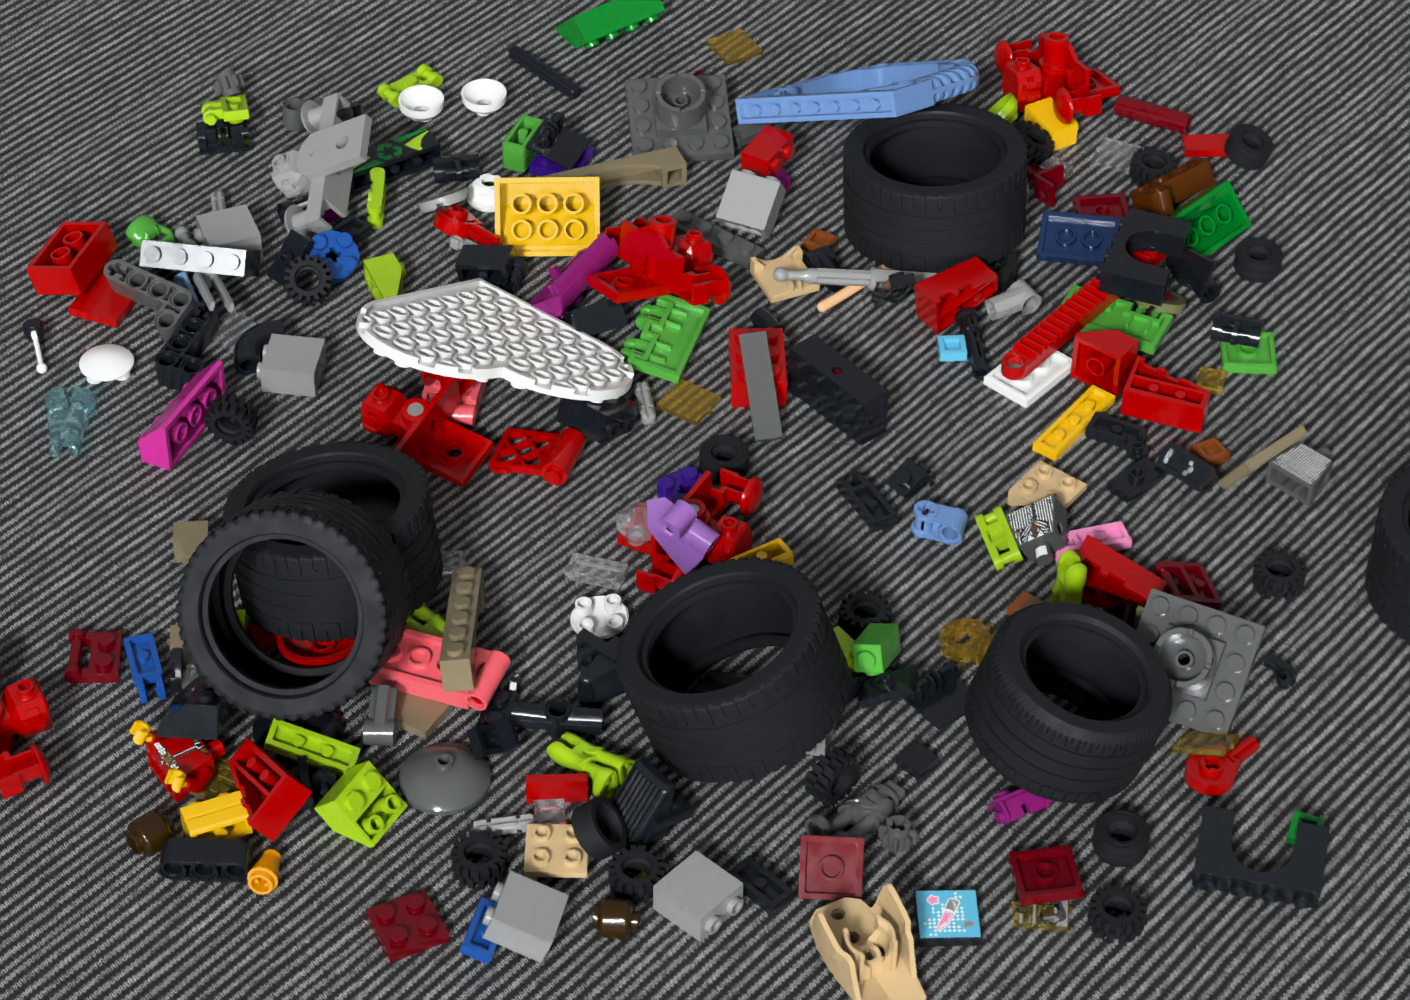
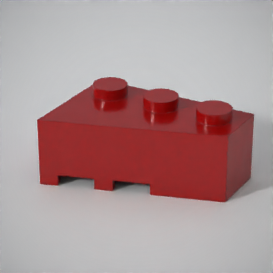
(952, 290)
(1164, 399)
(1114, 577)
(267, 789)

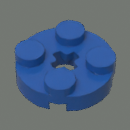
(343, 246)

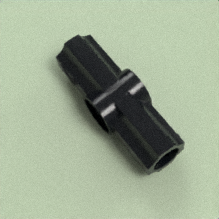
(558, 717)

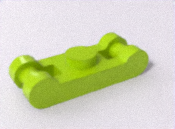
(423, 76)
(376, 198)
(998, 537)

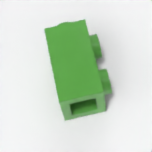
(876, 648)

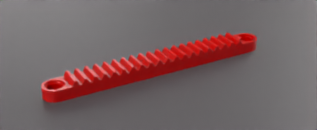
(1063, 324)

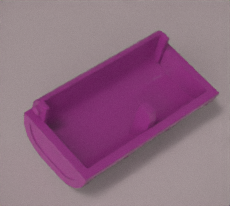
(572, 279)

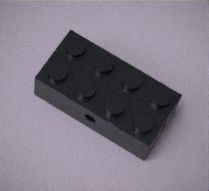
(838, 390)

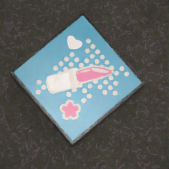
(947, 917)

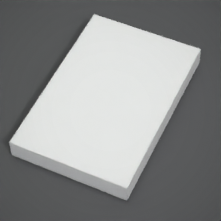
(1033, 385)

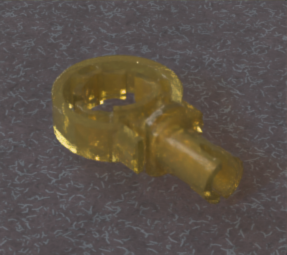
(970, 651)

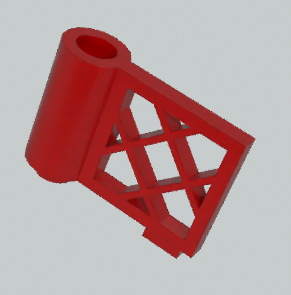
(555, 459)

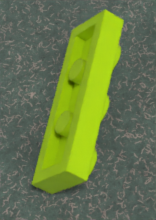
(321, 750)

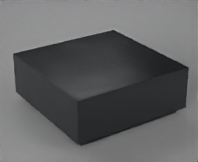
(917, 760)

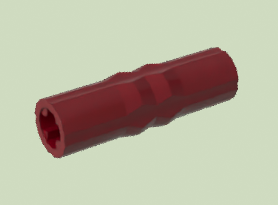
(1152, 114)

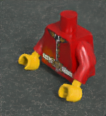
(178, 762)

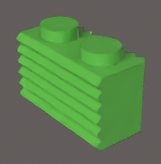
(514, 153)

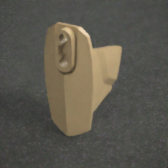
(882, 958)

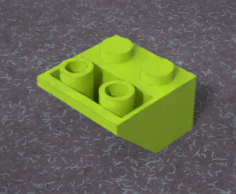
(361, 805)

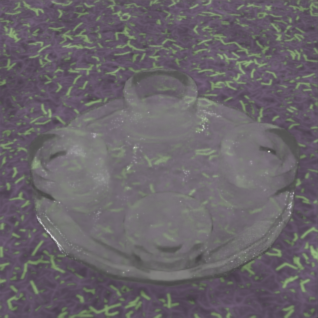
(633, 524)

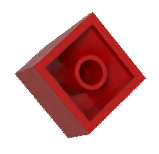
(768, 152)
(1104, 359)

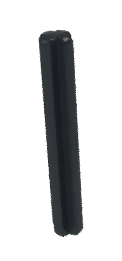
(544, 72)

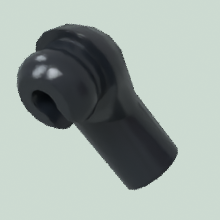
(1284, 672)

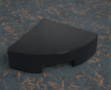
(177, 665)

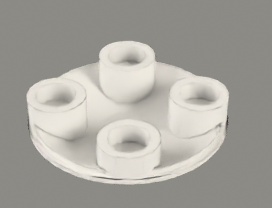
(106, 363)
(600, 615)

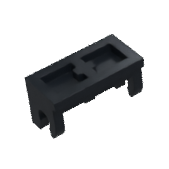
(597, 317)
(1188, 467)

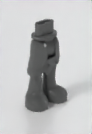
(861, 813)

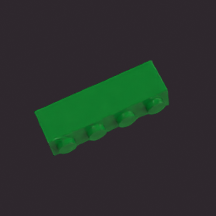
(608, 20)
(1214, 218)

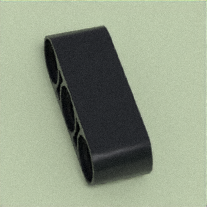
(205, 860)

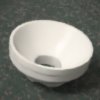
(484, 92)
(421, 98)
(481, 196)

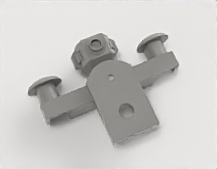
(322, 164)

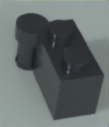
(491, 264)

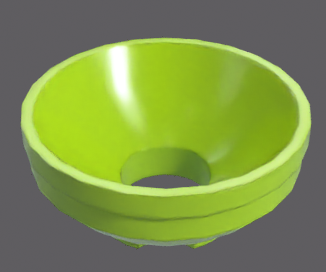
(1006, 107)

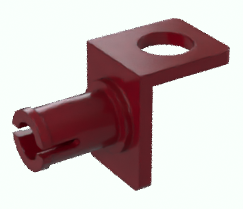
(1046, 182)

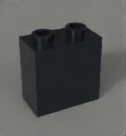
(598, 420)

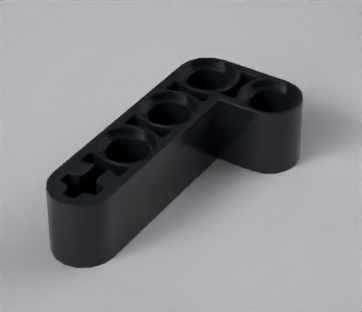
(180, 355)

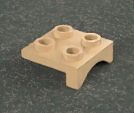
(776, 291)
(1042, 482)
(553, 852)

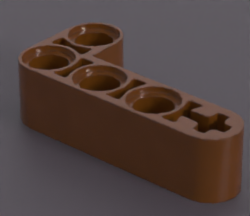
(1165, 191)

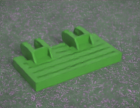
(1136, 324)
(666, 338)

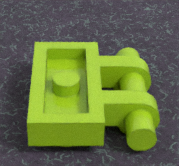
(228, 108)

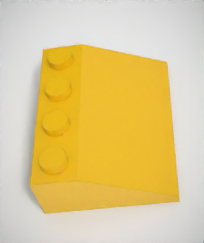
(547, 214)

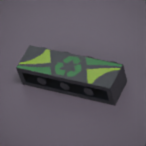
(397, 157)

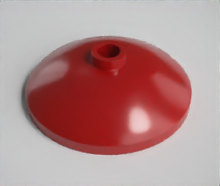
(314, 653)

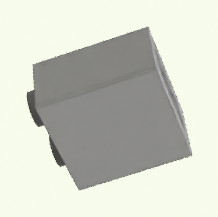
(751, 203)
(228, 229)
(292, 365)
(698, 896)
(524, 916)

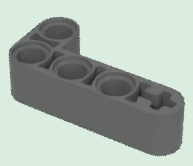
(151, 292)

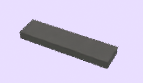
(760, 386)

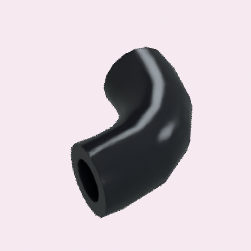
(251, 343)

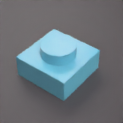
(952, 348)

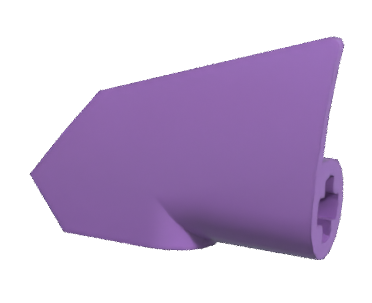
(680, 532)

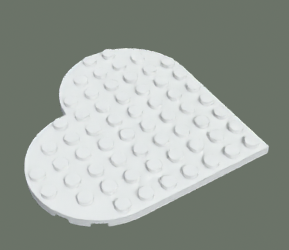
(490, 334)

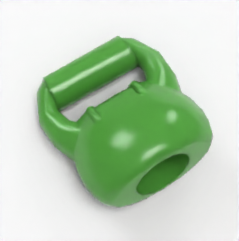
(147, 228)

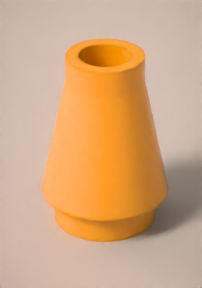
(265, 873)

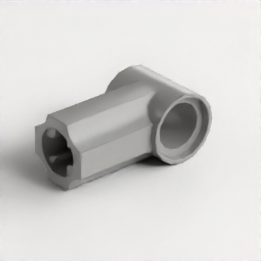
(1017, 298)

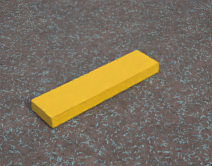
(1072, 423)

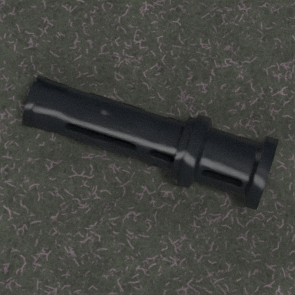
(973, 334)

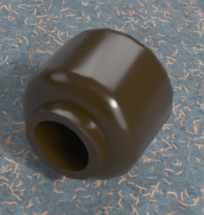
(149, 833)
(615, 918)

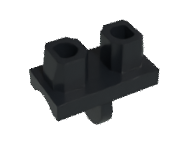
(456, 167)
(1236, 329)
(318, 782)

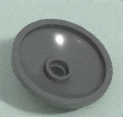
(444, 779)

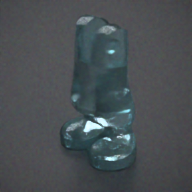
(68, 423)

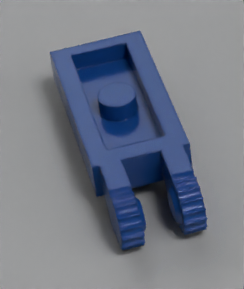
(144, 664)

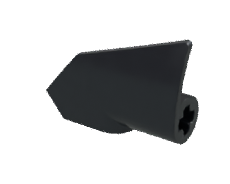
(1194, 273)

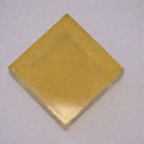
(1212, 380)

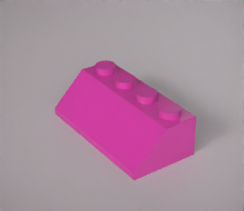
(183, 419)

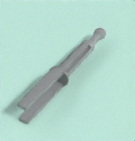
(870, 278)
(206, 280)

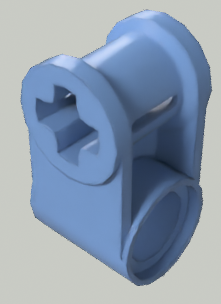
(940, 524)

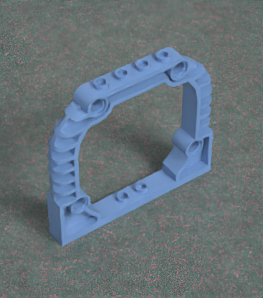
(861, 93)

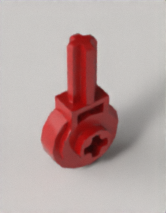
(460, 222)
(1216, 774)

